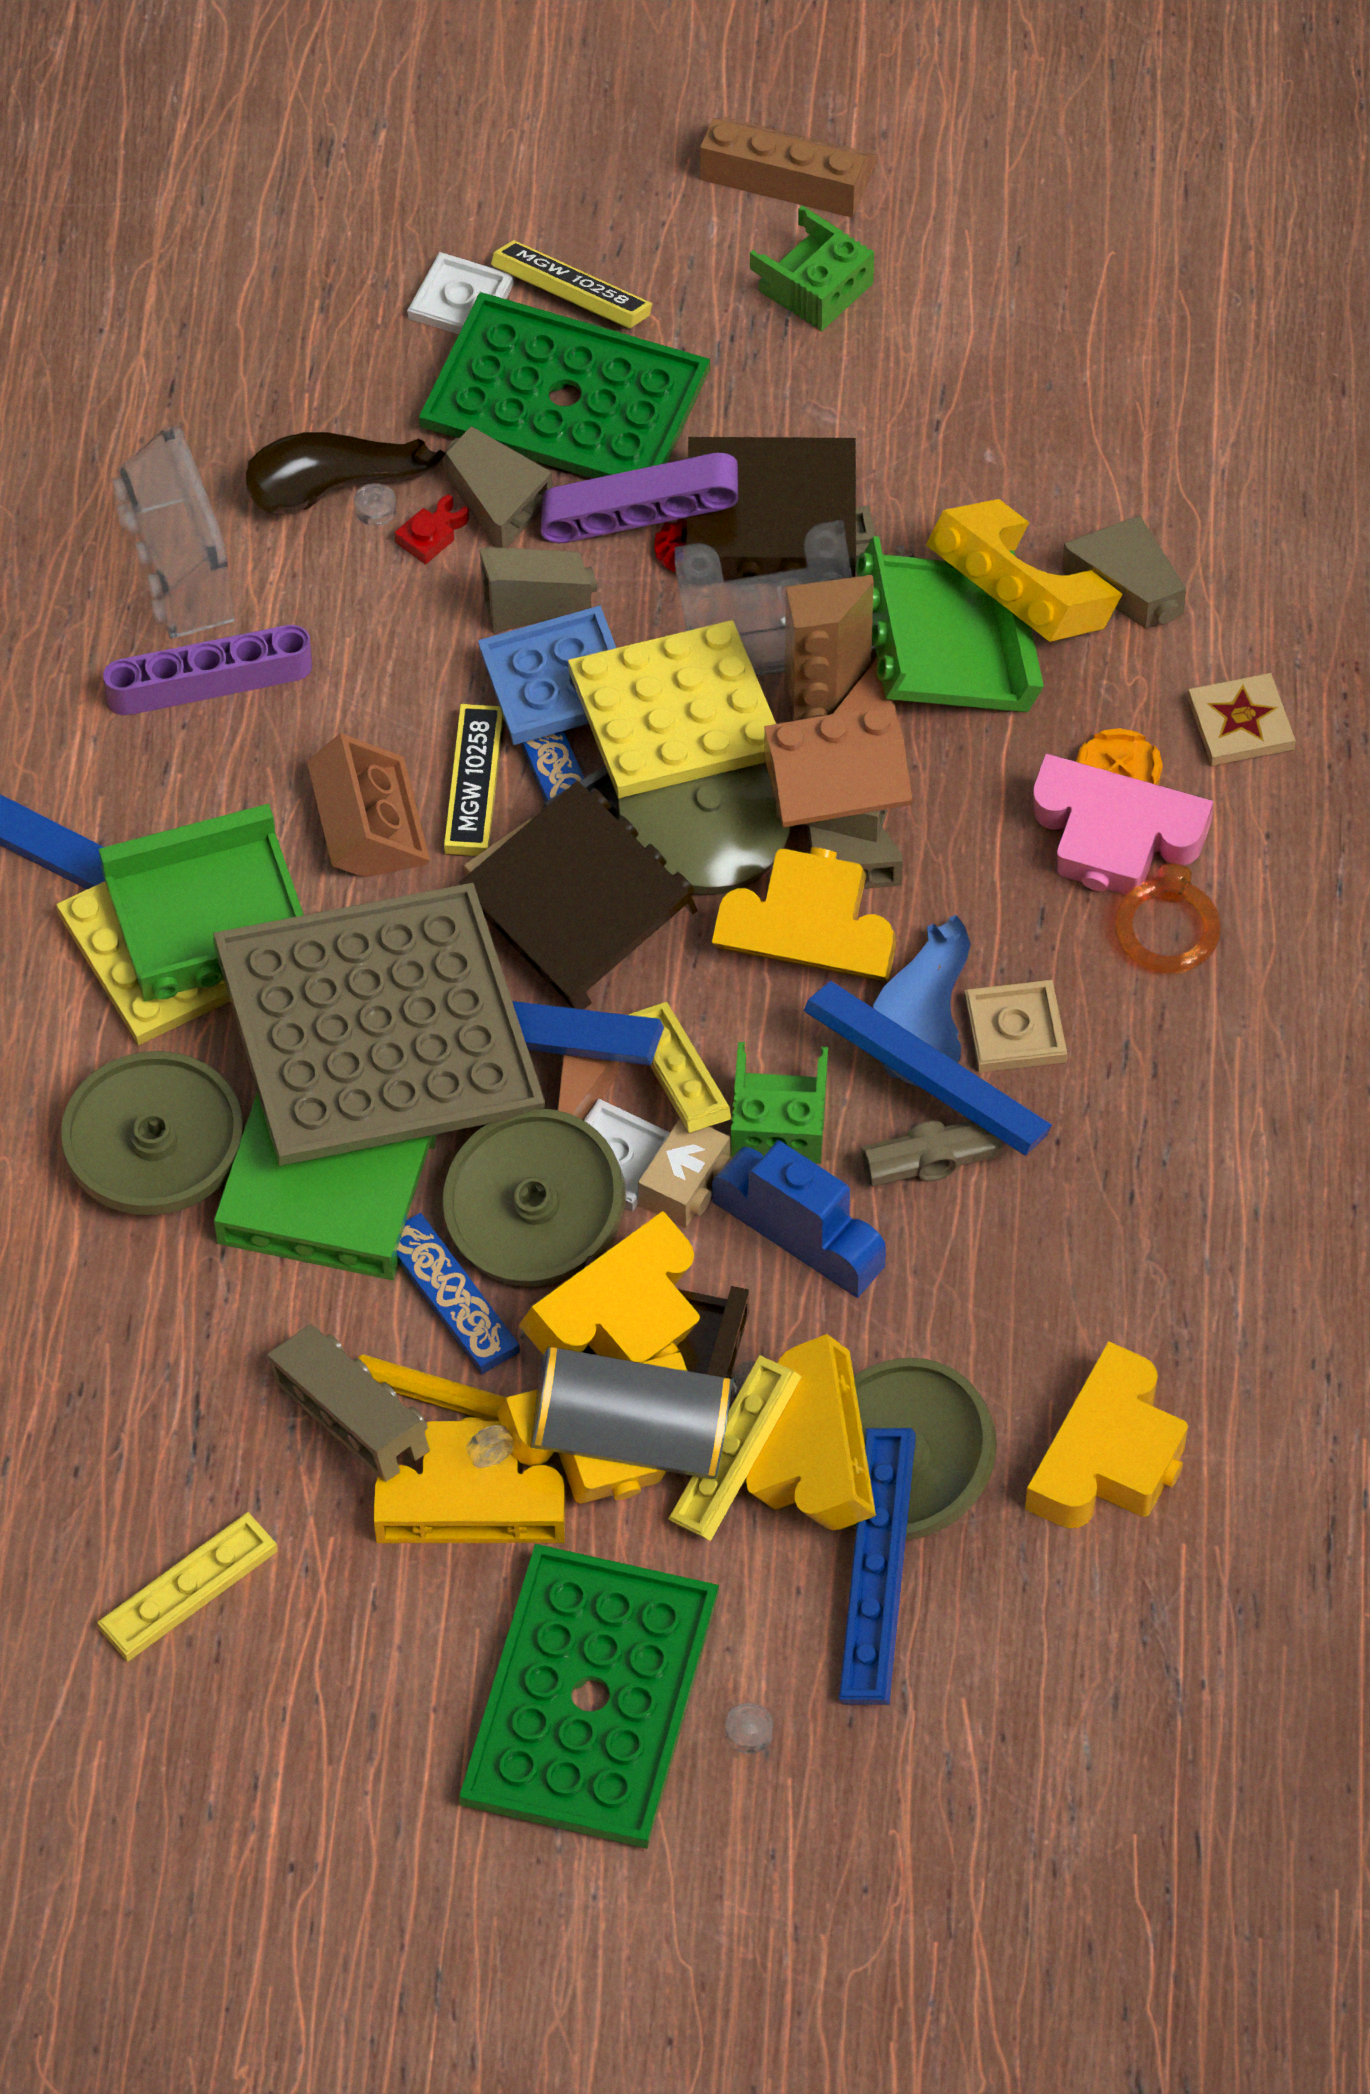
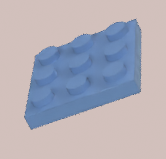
(533, 676)

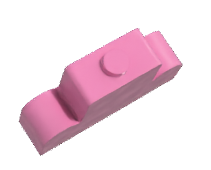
(1116, 823)

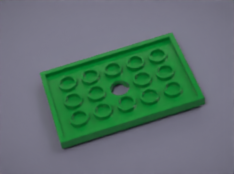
(517, 354)
(576, 1625)

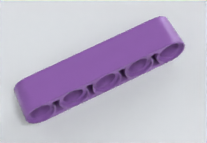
(639, 498)
(208, 670)

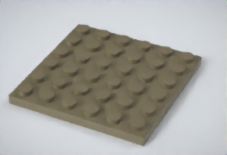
(377, 1023)

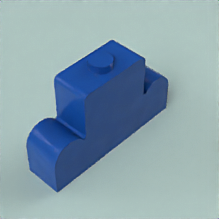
(802, 1213)

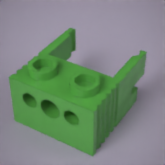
(819, 274)
(779, 1109)

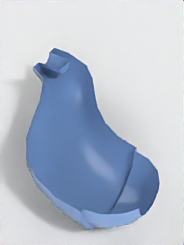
(922, 994)

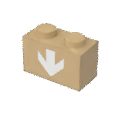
(683, 1173)

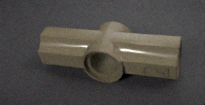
(928, 1152)

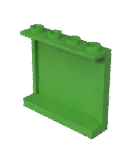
(946, 637)
(191, 883)
(323, 1210)

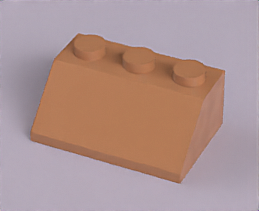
(837, 765)
(366, 808)

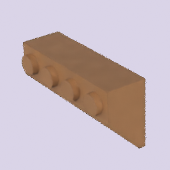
(785, 166)
(826, 643)

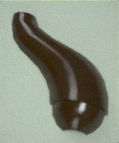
(310, 465)

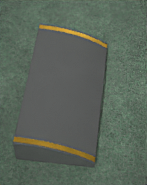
(631, 1412)

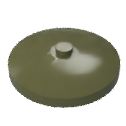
(711, 828)
(152, 1132)
(534, 1198)
(952, 1435)

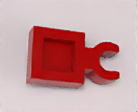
(431, 533)

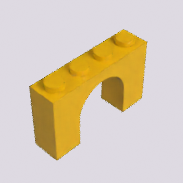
(1056, 606)

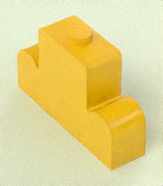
(809, 918)
(622, 1300)
(818, 1442)
(1110, 1445)
(587, 1477)
(468, 1503)

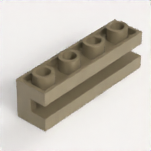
(348, 1401)

